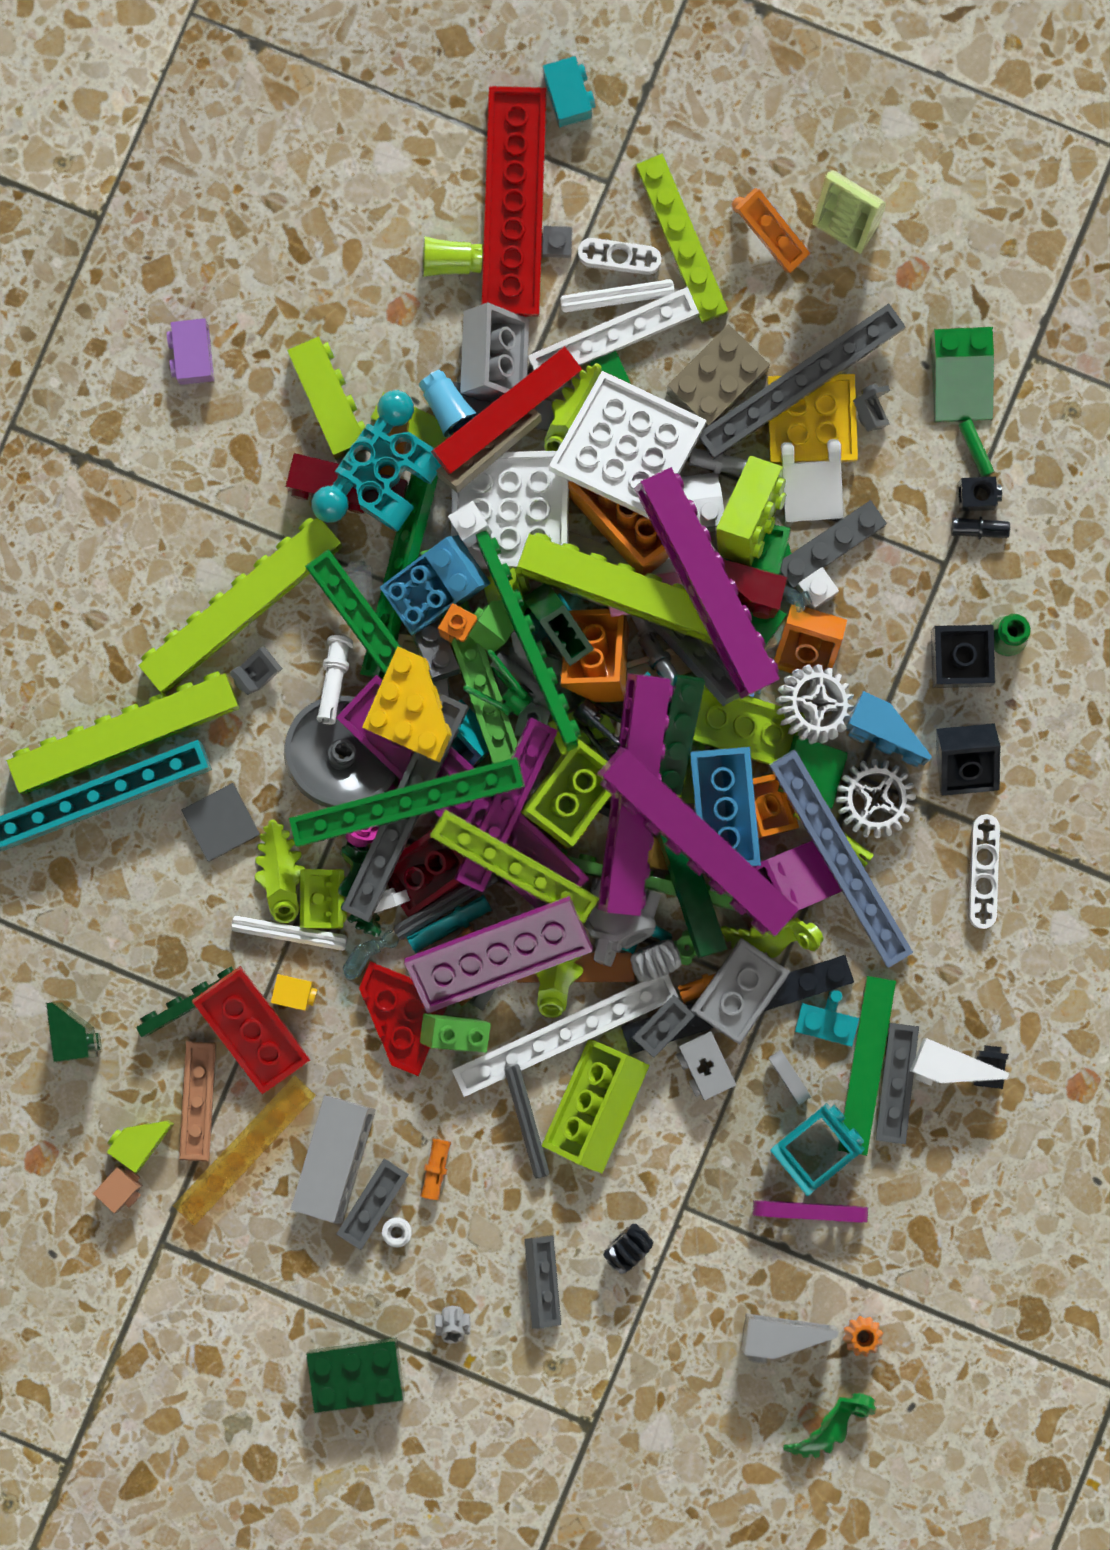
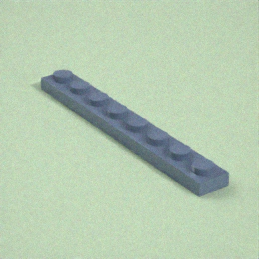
(840, 858)

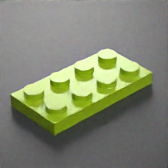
(743, 724)

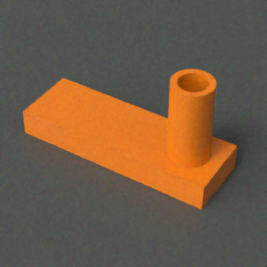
(771, 229)

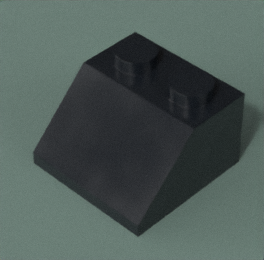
(968, 759)

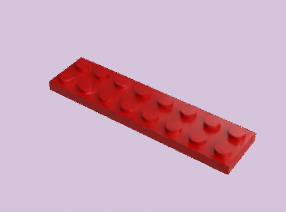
(514, 198)

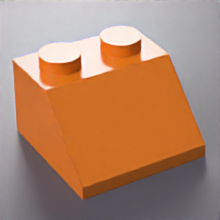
(809, 640)
(772, 808)

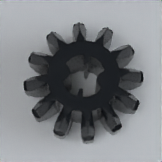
(628, 1248)

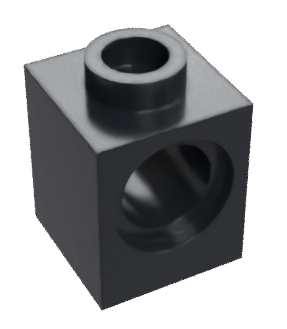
(967, 500)

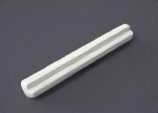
(617, 295)
(289, 933)

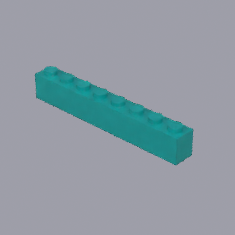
(103, 794)

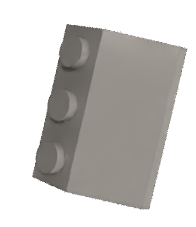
(493, 351)

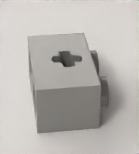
(720, 1077)

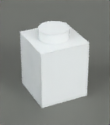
(469, 522)
(819, 587)

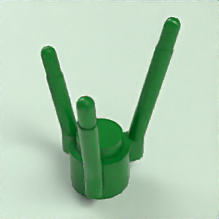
(515, 698)

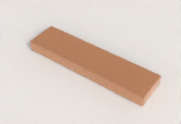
(197, 1101)

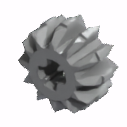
(655, 960)

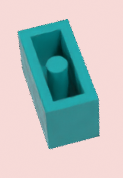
(568, 92)

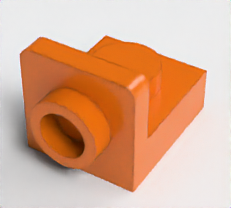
(457, 624)

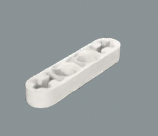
(981, 871)

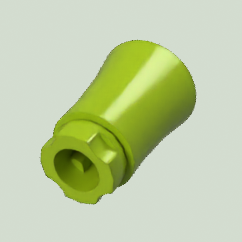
(450, 257)

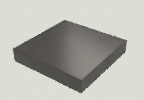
(220, 822)

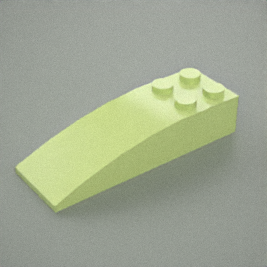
(848, 211)

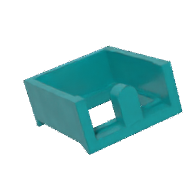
(850, 1139)

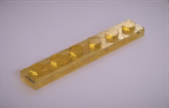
(244, 1150)

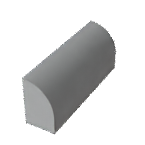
(333, 1159)

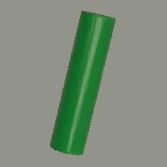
(976, 448)

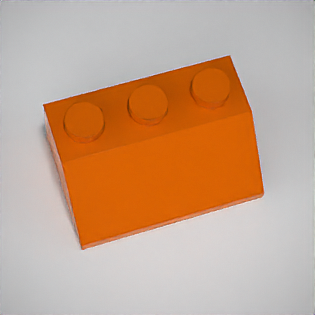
(601, 672)

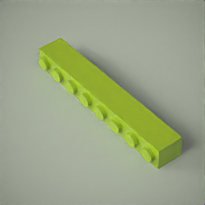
(610, 584)
(238, 606)
(123, 734)

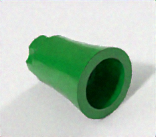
(1005, 643)

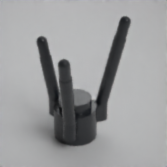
(590, 716)

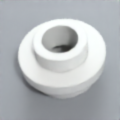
(390, 1239)

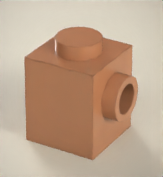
(119, 1189)

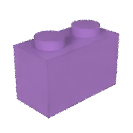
(191, 351)

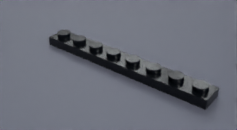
(796, 986)

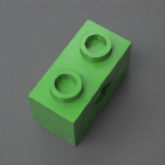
(455, 1033)

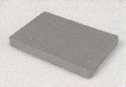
(740, 991)

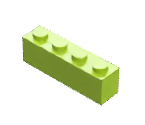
(326, 394)

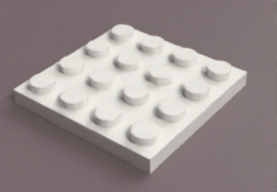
(624, 439)
(518, 500)

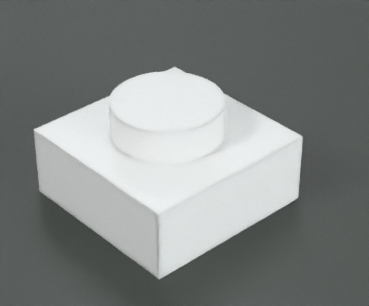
(391, 899)

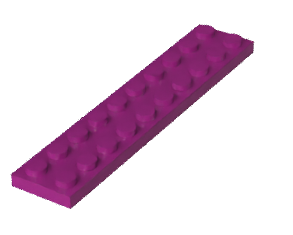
(524, 836)

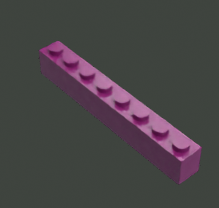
(706, 582)
(627, 838)
(696, 841)

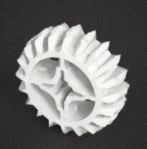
(810, 726)
(887, 806)

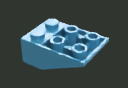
(433, 583)
(881, 724)

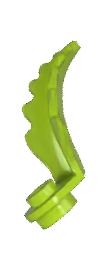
(567, 410)
(279, 872)
(807, 935)
(555, 986)

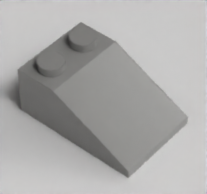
(777, 1337)

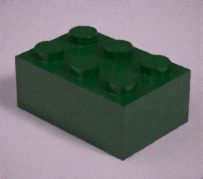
(355, 1375)

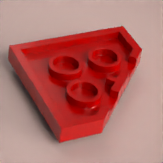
(396, 1016)

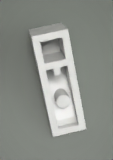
(946, 1065)

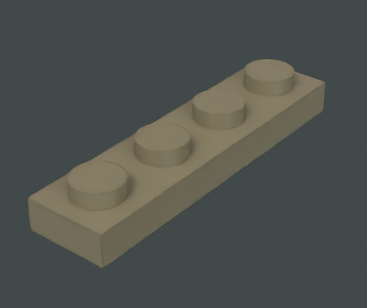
(490, 453)

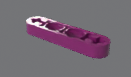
(810, 1211)

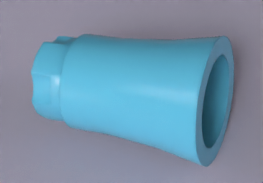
(446, 402)

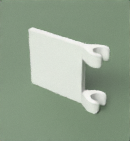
(813, 487)

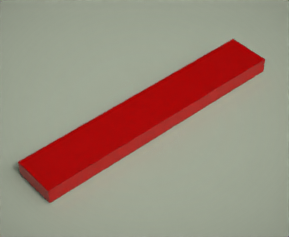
(506, 410)

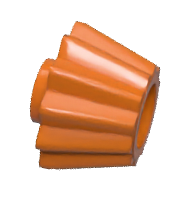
(868, 1346)

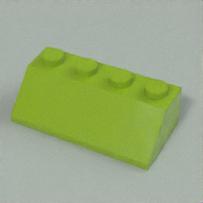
(595, 1106)

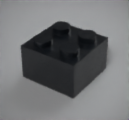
(962, 656)

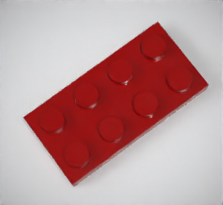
(251, 1030)

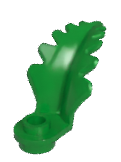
(833, 1426)

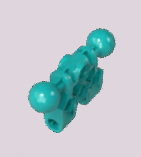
(390, 509)

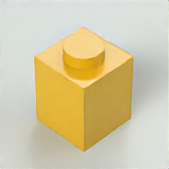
(294, 992)

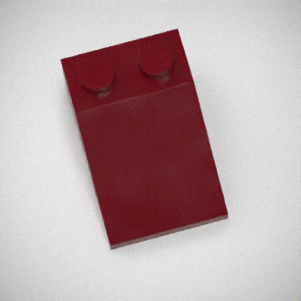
(426, 872)

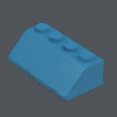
(727, 797)

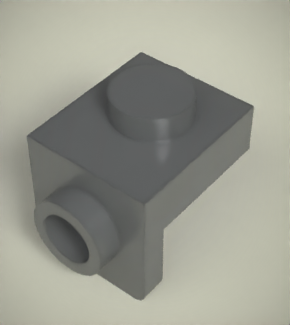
(870, 409)
(255, 671)

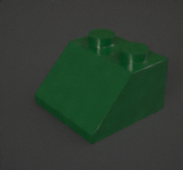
(70, 1034)

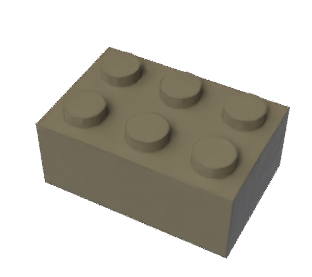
(718, 376)

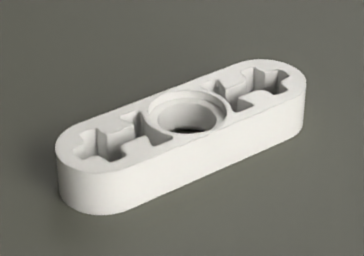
(599, 245)

